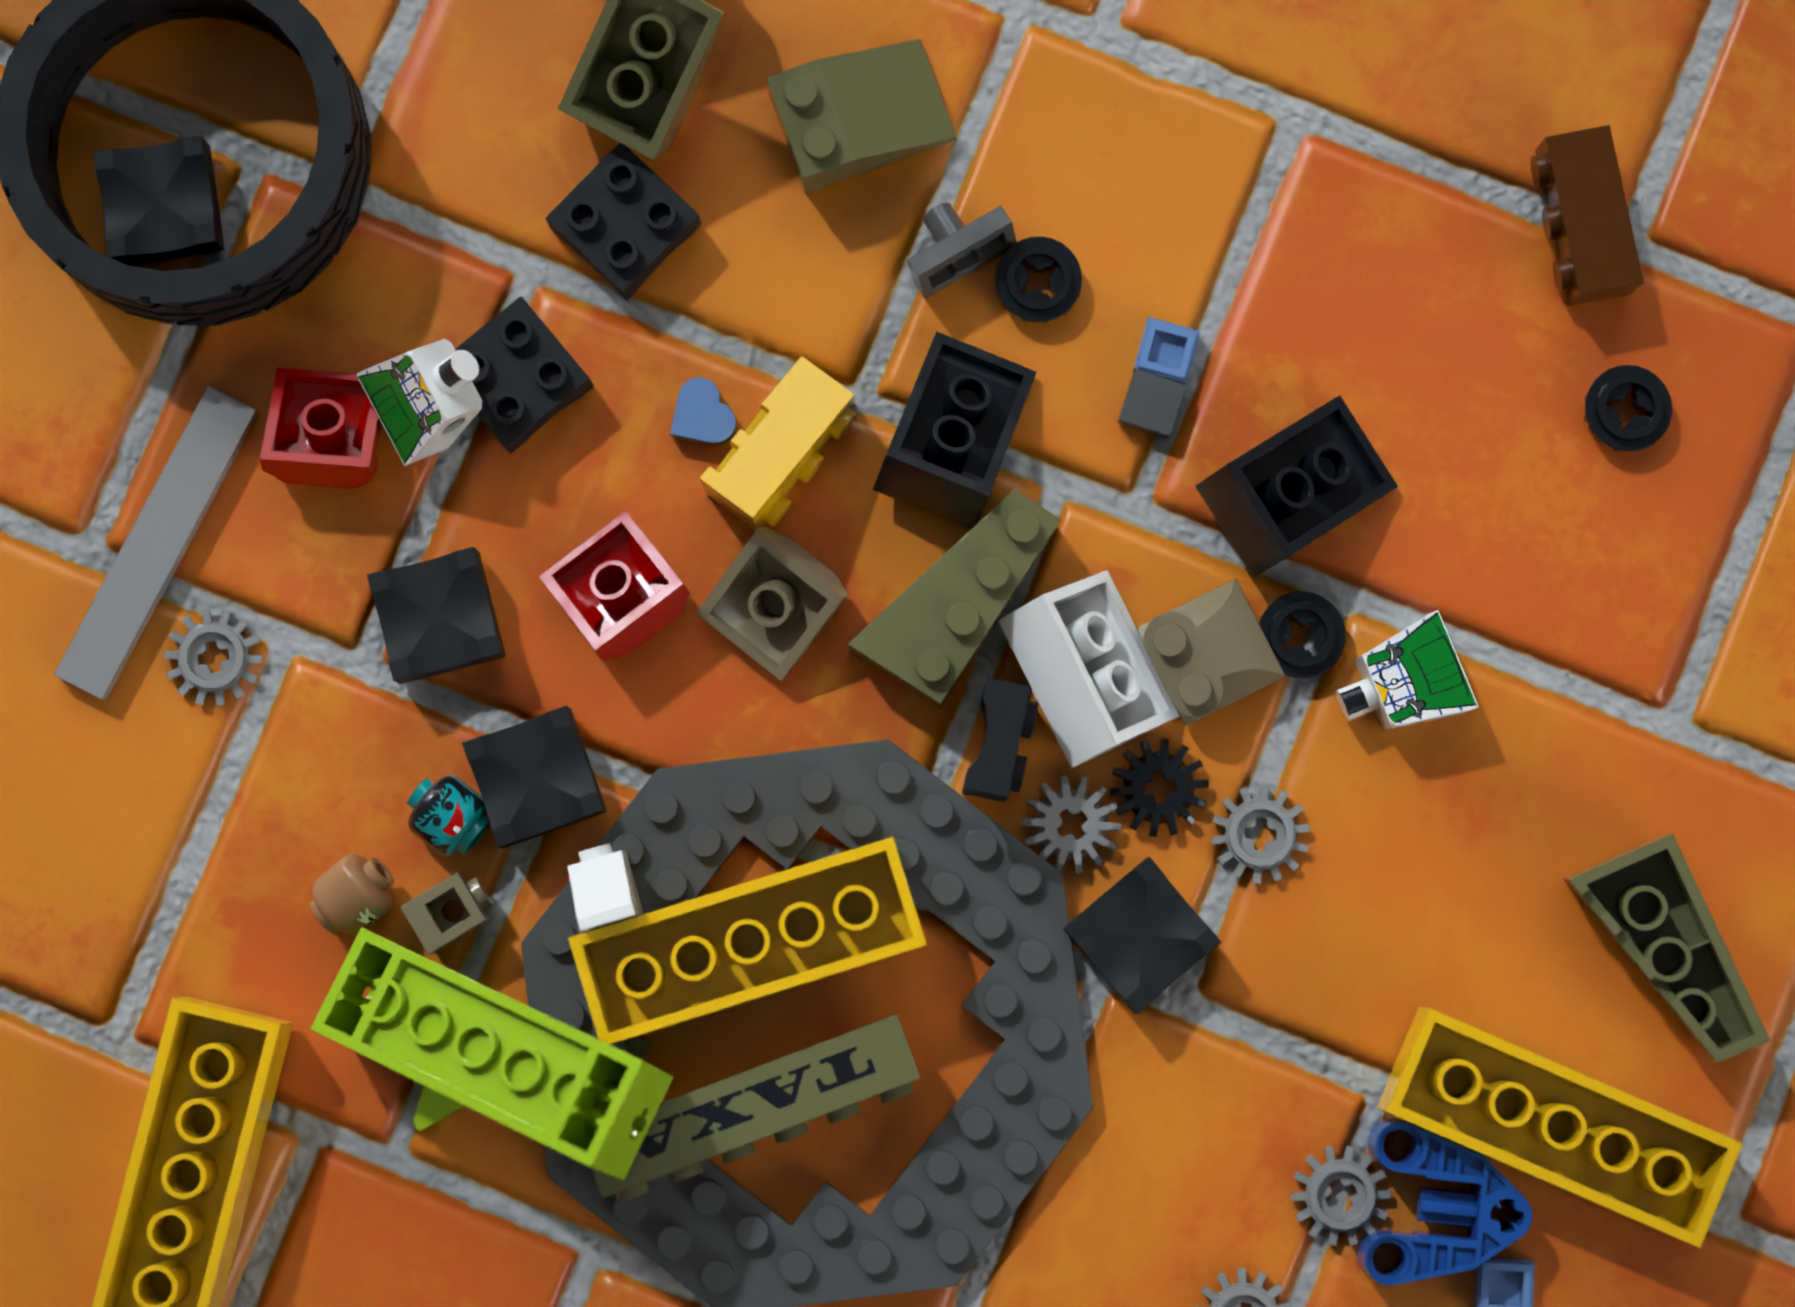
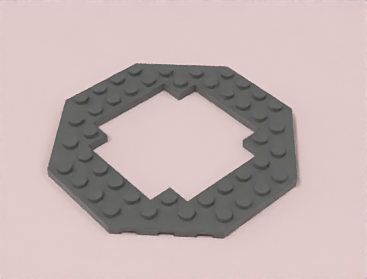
(995, 1135)

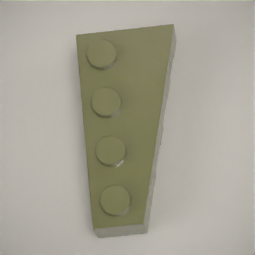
(951, 608)
(1668, 933)

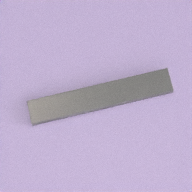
(156, 543)

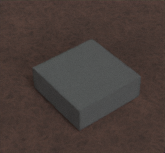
(1152, 404)

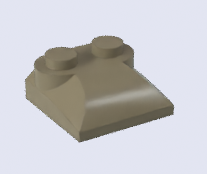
(774, 601)
(1210, 652)

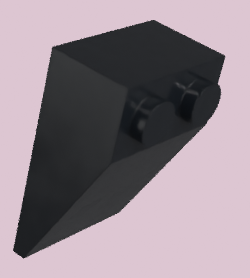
(954, 431)
(1296, 486)

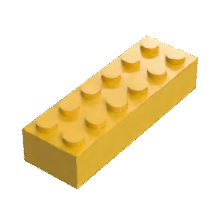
(747, 941)
(1559, 1126)
(193, 1157)

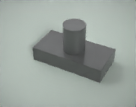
(958, 246)

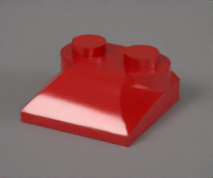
(320, 430)
(617, 588)

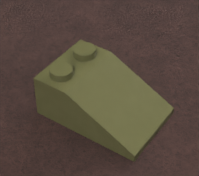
(642, 70)
(859, 112)

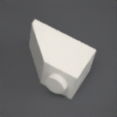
(603, 888)

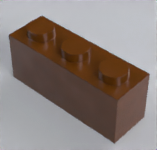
(1586, 216)

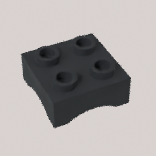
(159, 201)
(623, 220)
(522, 374)
(436, 616)
(1007, 718)
(534, 777)
(1141, 935)

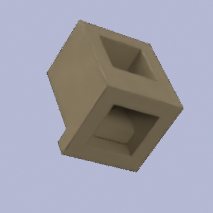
(428, 916)

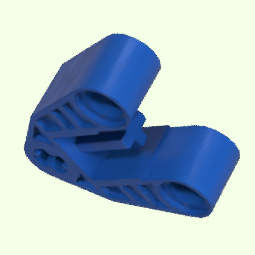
(1439, 1254)

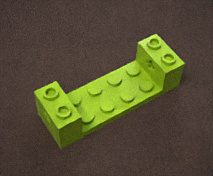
(493, 1054)

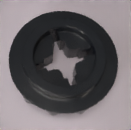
(1041, 255)
(1649, 397)
(1326, 641)

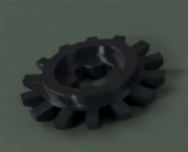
(1145, 805)

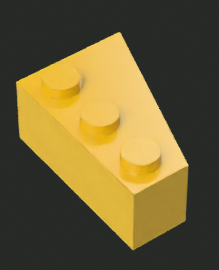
(780, 445)

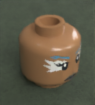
(352, 895)

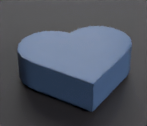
(701, 415)

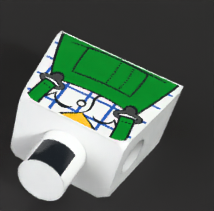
(424, 398)
(1410, 678)

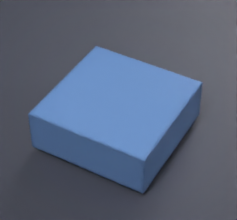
(1167, 350)
(1504, 1283)

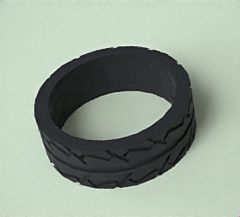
(33, 101)

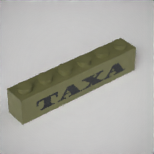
(769, 1101)

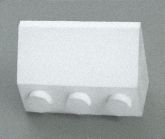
(1088, 667)

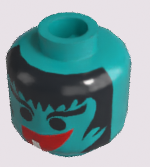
(447, 815)

